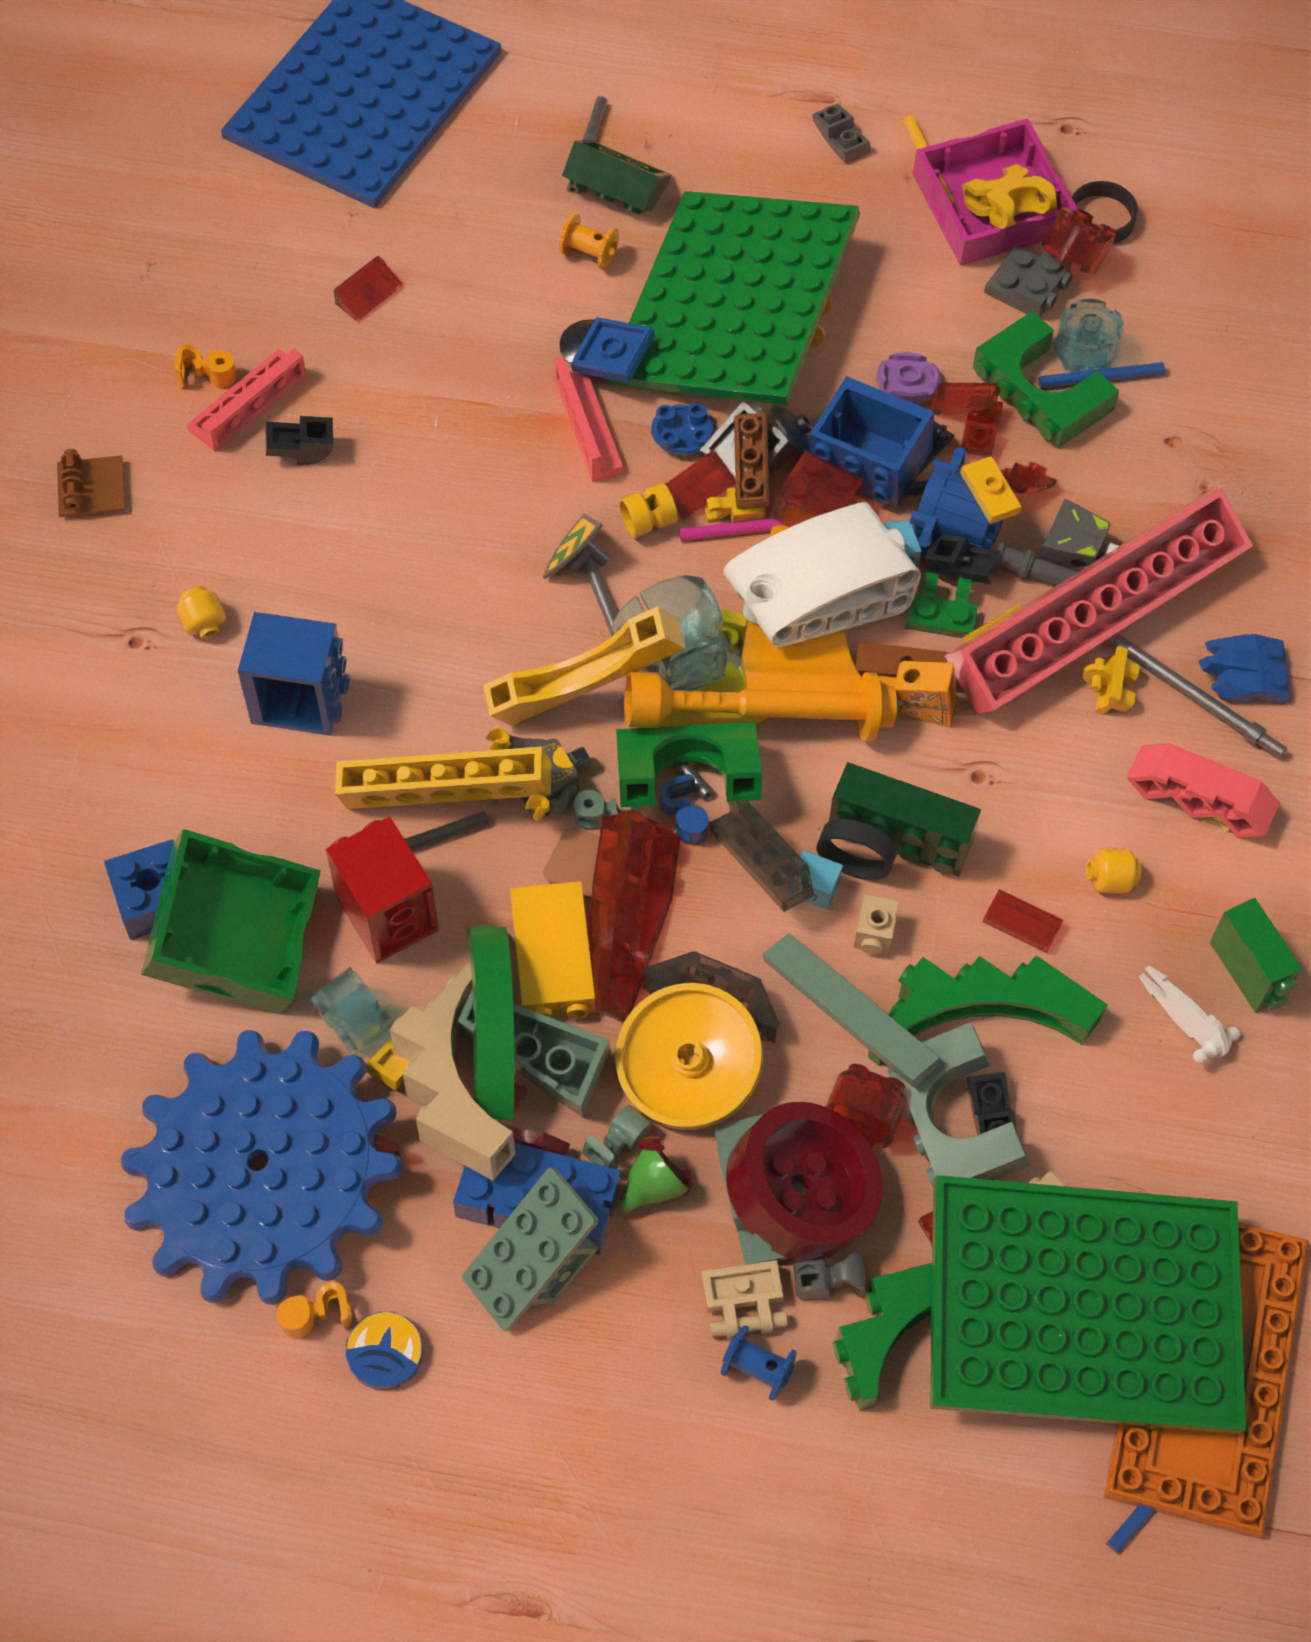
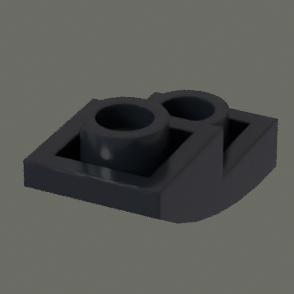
(990, 1101)

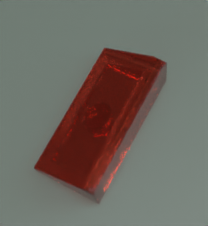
(366, 288)
(699, 482)

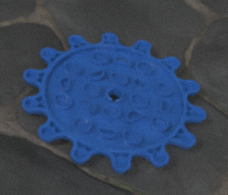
(272, 1218)

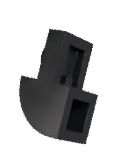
(307, 441)
(955, 558)

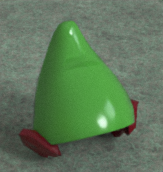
(653, 1178)

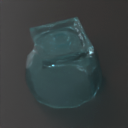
(700, 625)

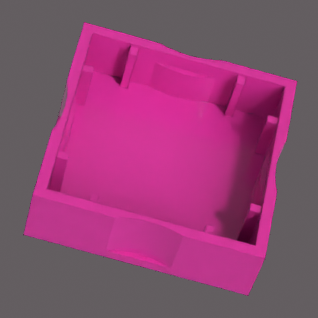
(984, 158)

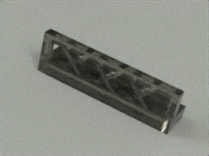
(764, 854)

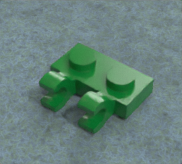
(942, 615)

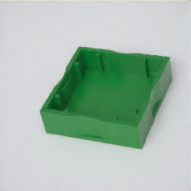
(231, 922)

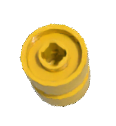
(648, 510)

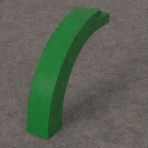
(492, 1019)

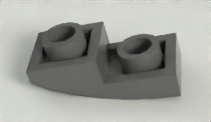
(839, 132)

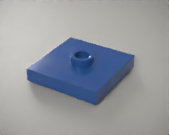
(612, 349)

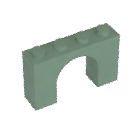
(978, 1157)

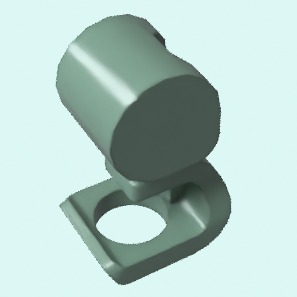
(591, 808)
(624, 1131)

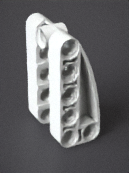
(824, 576)

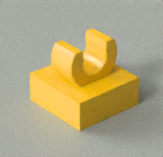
(733, 627)

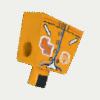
(925, 691)

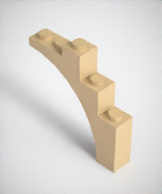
(449, 1117)

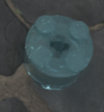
(1088, 336)
(351, 1010)

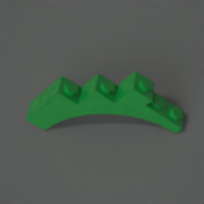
(1032, 994)

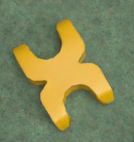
(1009, 196)

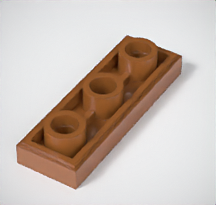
(751, 475)
(886, 658)

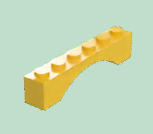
(636, 645)

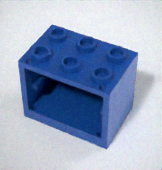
(874, 439)
(293, 673)

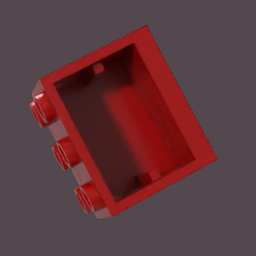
(382, 888)

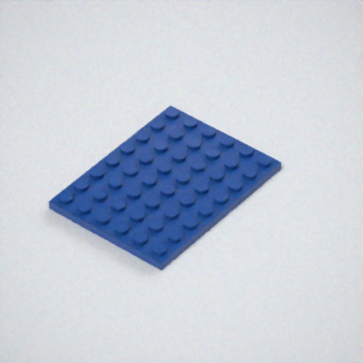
(362, 94)

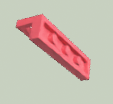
(248, 398)
(587, 422)

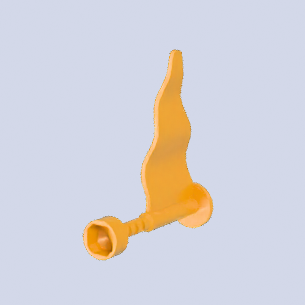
(780, 682)

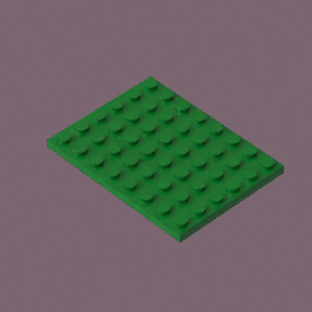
(739, 294)
(1086, 1305)

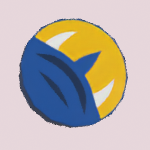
(384, 1350)

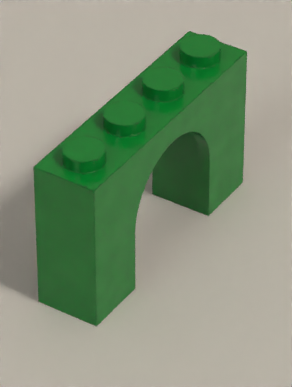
(1055, 414)
(727, 747)

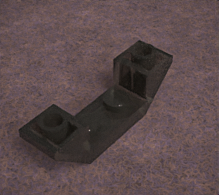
(711, 972)

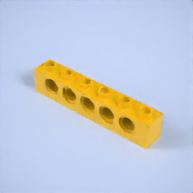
(443, 778)

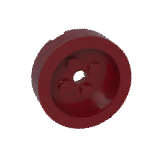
(819, 1152)

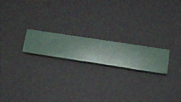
(852, 1010)

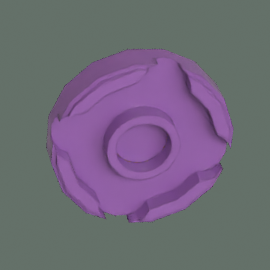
(908, 377)

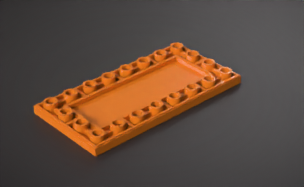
(1217, 1474)

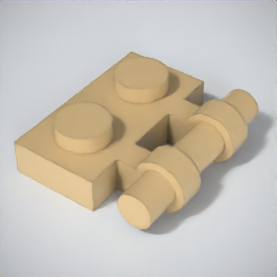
(744, 1287)

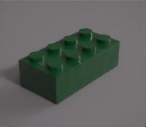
(918, 821)

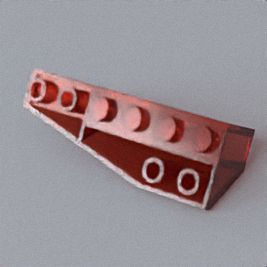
(628, 906)

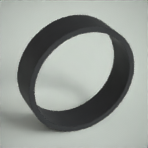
(1113, 191)
(862, 834)

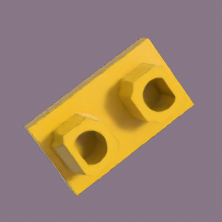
(1108, 678)

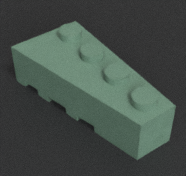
(552, 1054)

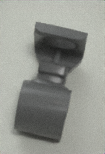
(816, 1278)

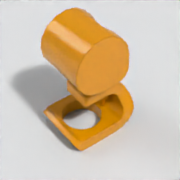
(217, 366)
(298, 1314)

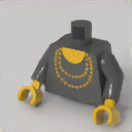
(563, 772)

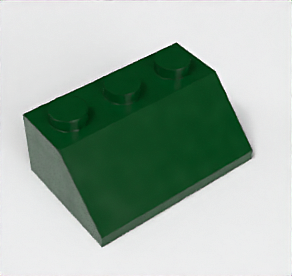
(615, 176)

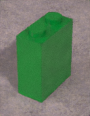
(1255, 956)

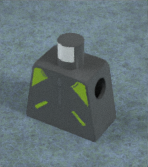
(1076, 537)

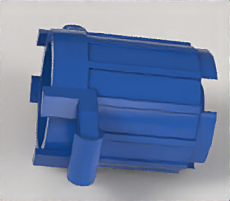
(951, 508)

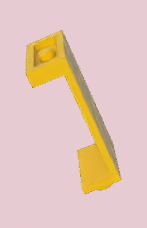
(553, 950)

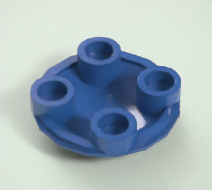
(682, 428)

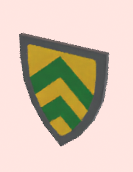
(578, 547)

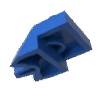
(1248, 668)

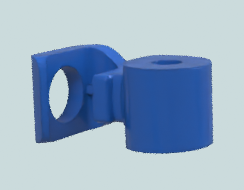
(690, 821)

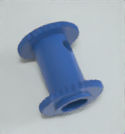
(755, 1360)

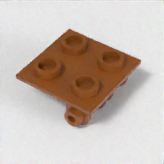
(89, 484)

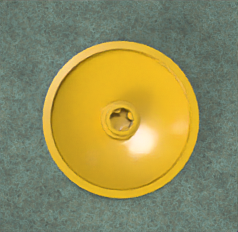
(689, 1056)

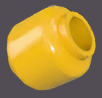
(200, 612)
(1114, 870)

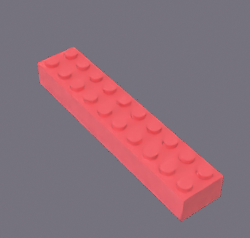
(1098, 601)

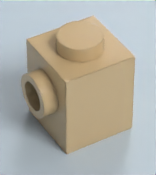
(876, 925)

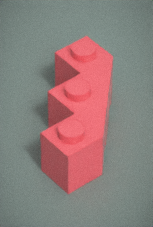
(1204, 788)

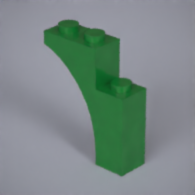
(863, 1346)

